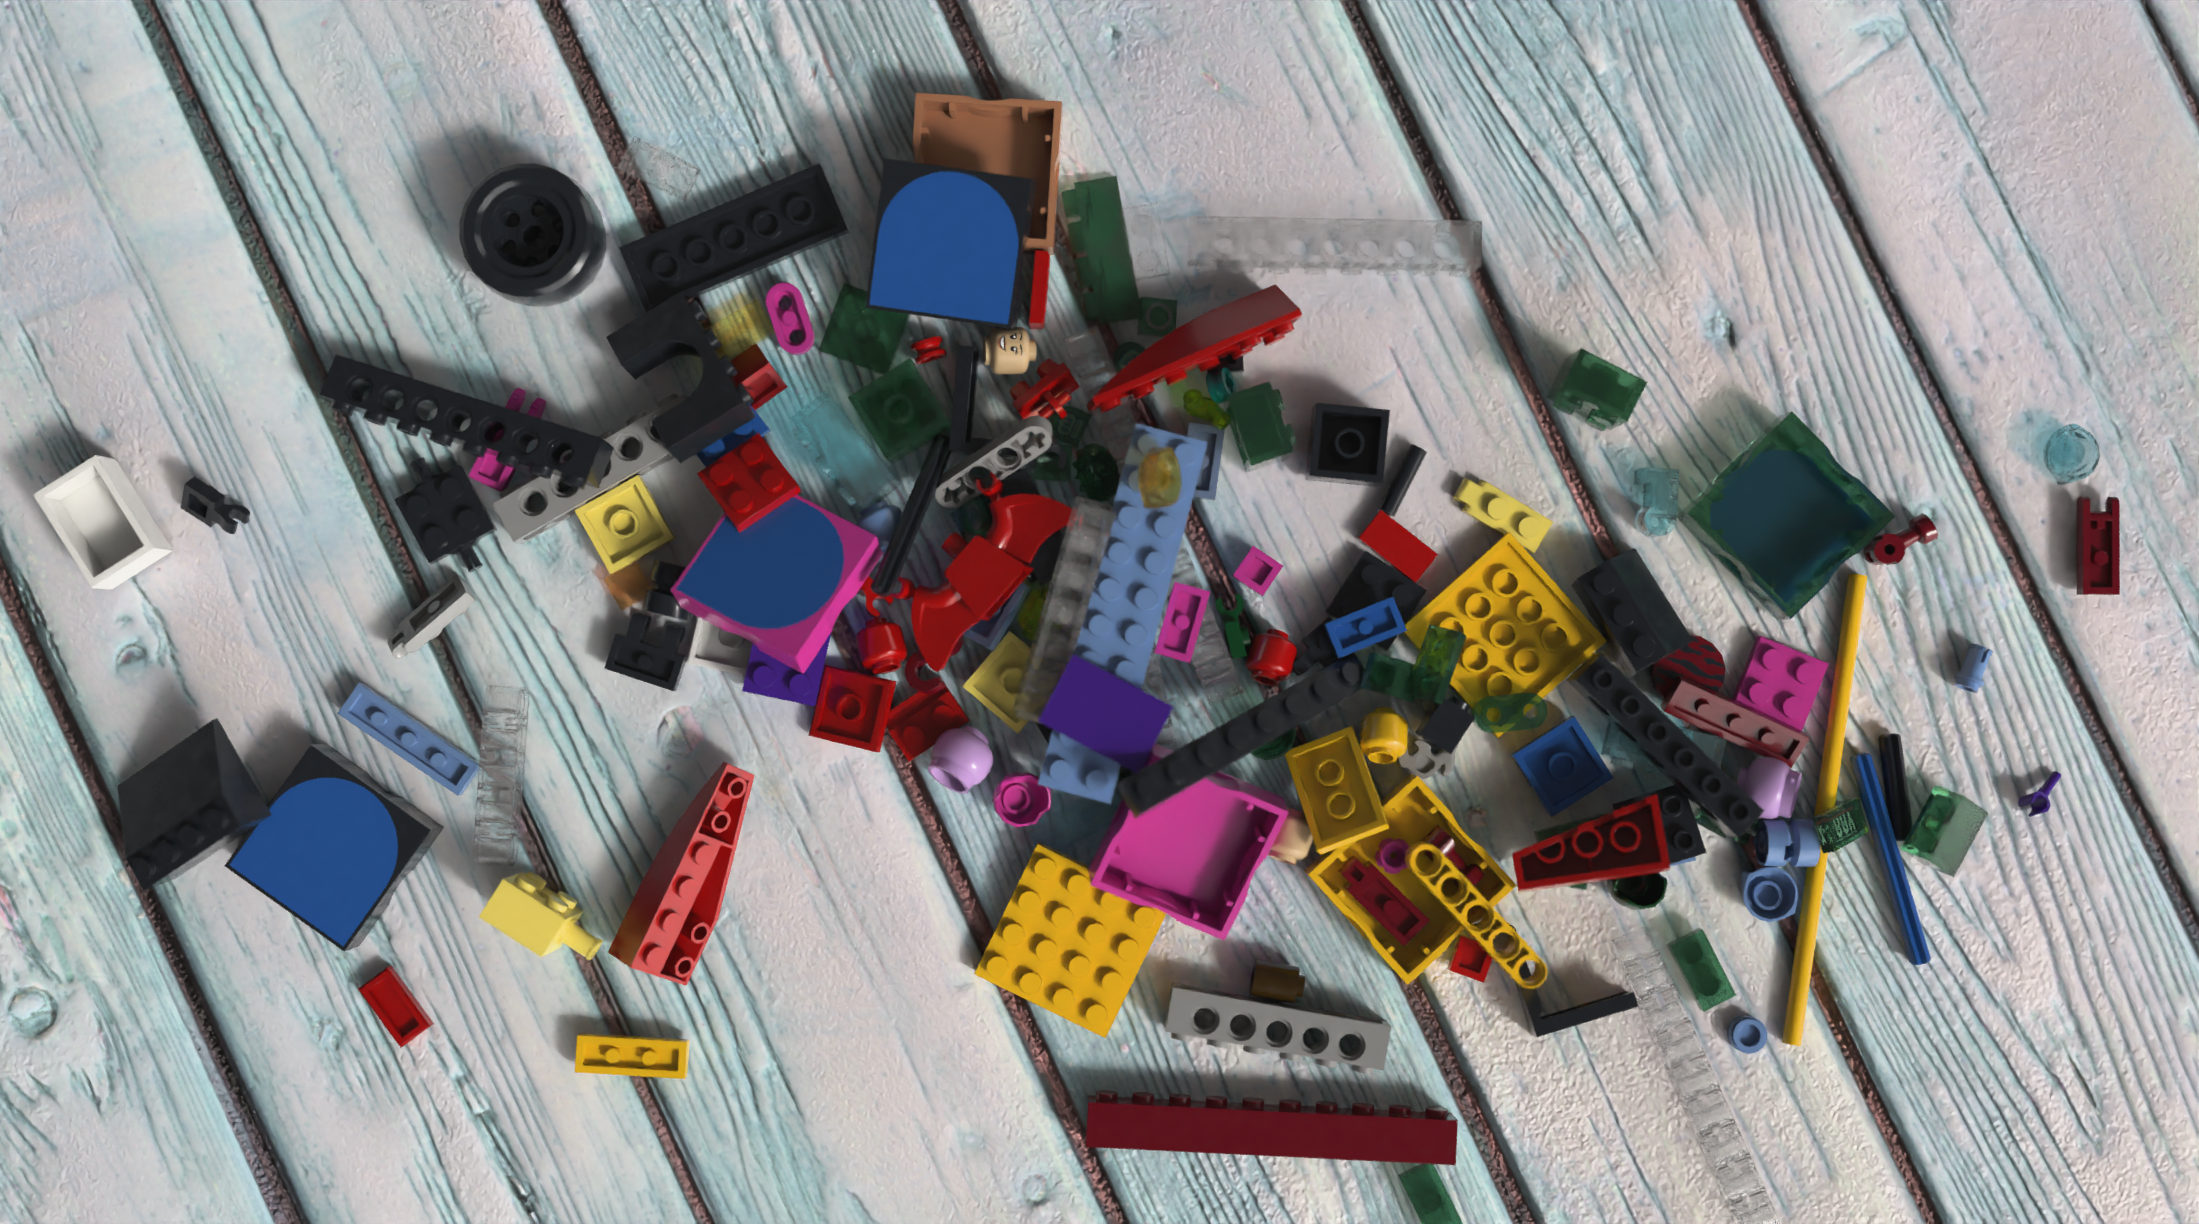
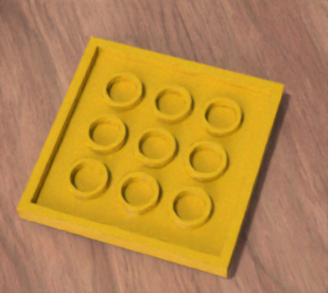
(1516, 625)
(1069, 942)

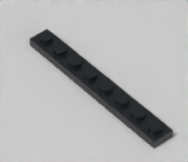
(1241, 735)

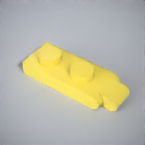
(1502, 513)

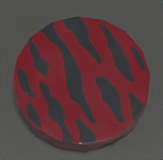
(1696, 662)

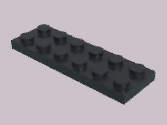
(735, 238)

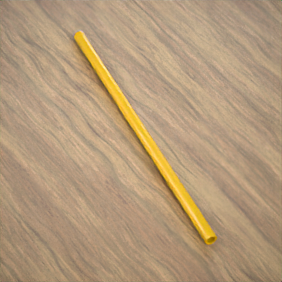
(1825, 800)

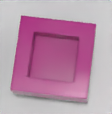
(1257, 571)

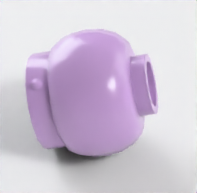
(961, 759)
(1771, 786)

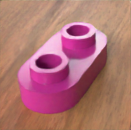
(790, 320)

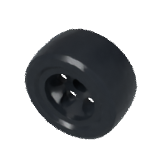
(565, 259)

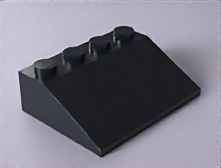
(187, 806)

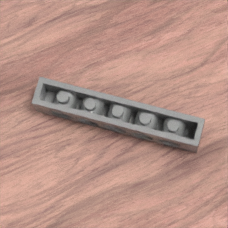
(515, 501)
(1365, 1057)

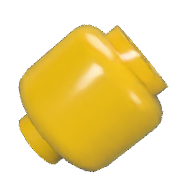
(1383, 735)

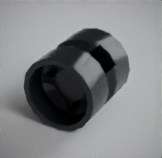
(659, 598)

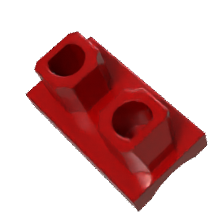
(1047, 394)

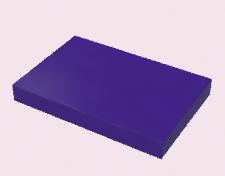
(1105, 714)

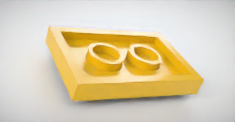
(1336, 790)

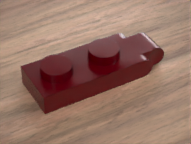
(1383, 900)

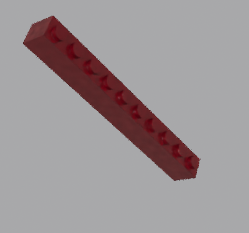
(1271, 1128)

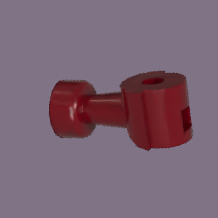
(1891, 548)
(1442, 841)

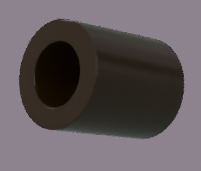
(1276, 981)

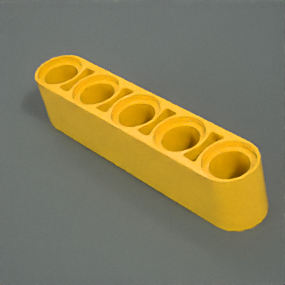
(1488, 927)

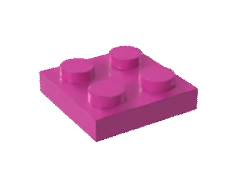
(1780, 682)

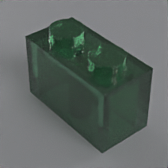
(1944, 830)

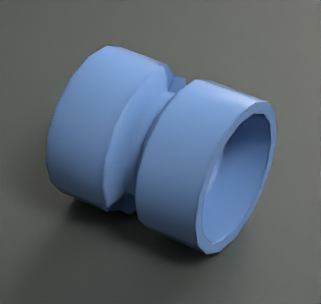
(1788, 842)

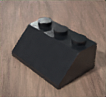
(1631, 612)

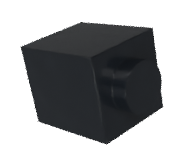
(1446, 724)

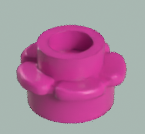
(1383, 858)

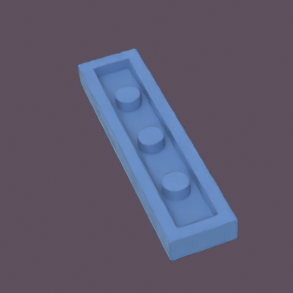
(409, 739)

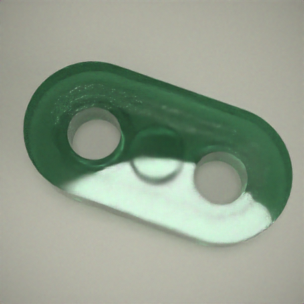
(1510, 712)

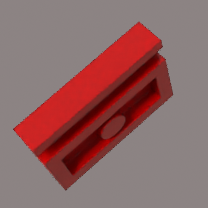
(922, 720)

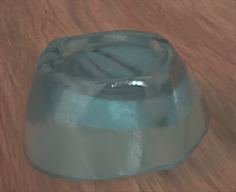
(2071, 454)

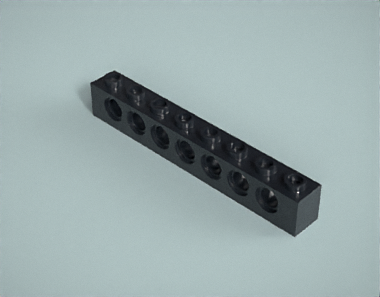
(350, 379)

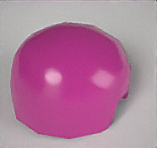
(1020, 799)

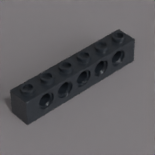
(1665, 745)

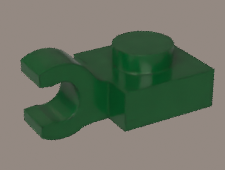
(1235, 636)

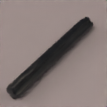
(912, 517)

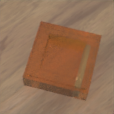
(628, 585)

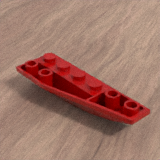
(1201, 343)
(686, 882)

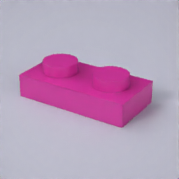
(1182, 622)

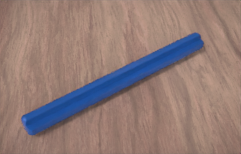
(1890, 859)

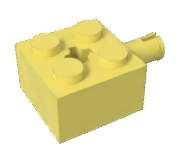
(538, 916)

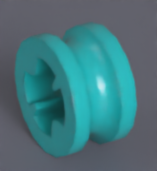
(1220, 385)

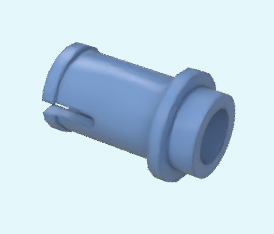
(1973, 668)

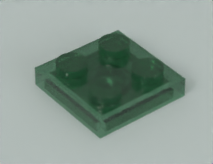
(863, 334)

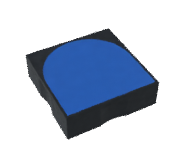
(950, 243)
(334, 846)

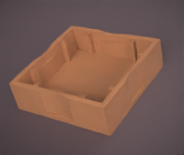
(996, 138)

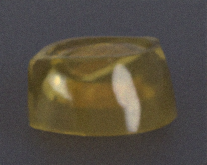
(1159, 478)

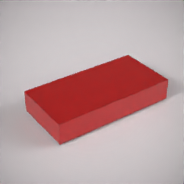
(1039, 290)
(1397, 546)
(395, 1006)

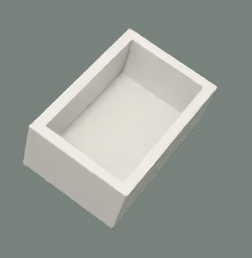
(102, 522)

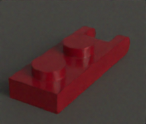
(2098, 548)

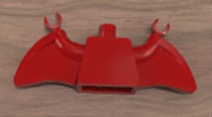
(982, 570)

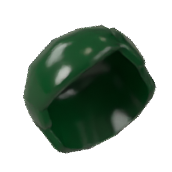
(1638, 891)

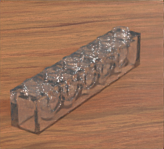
(1064, 605)

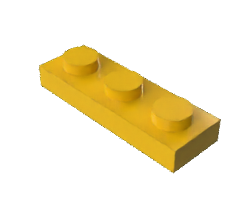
(632, 1055)

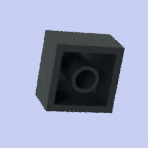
(1347, 444)

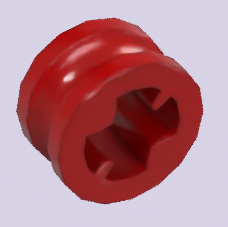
(928, 350)

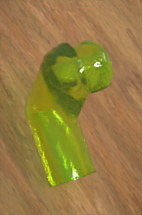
(1205, 408)

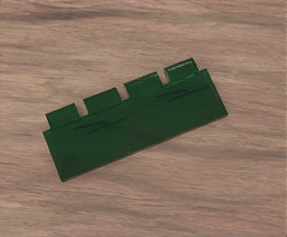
(1104, 241)

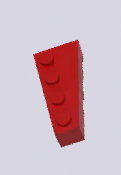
(1603, 849)

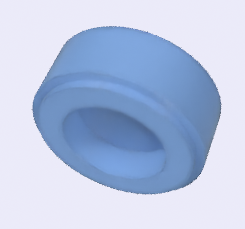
(1747, 1034)

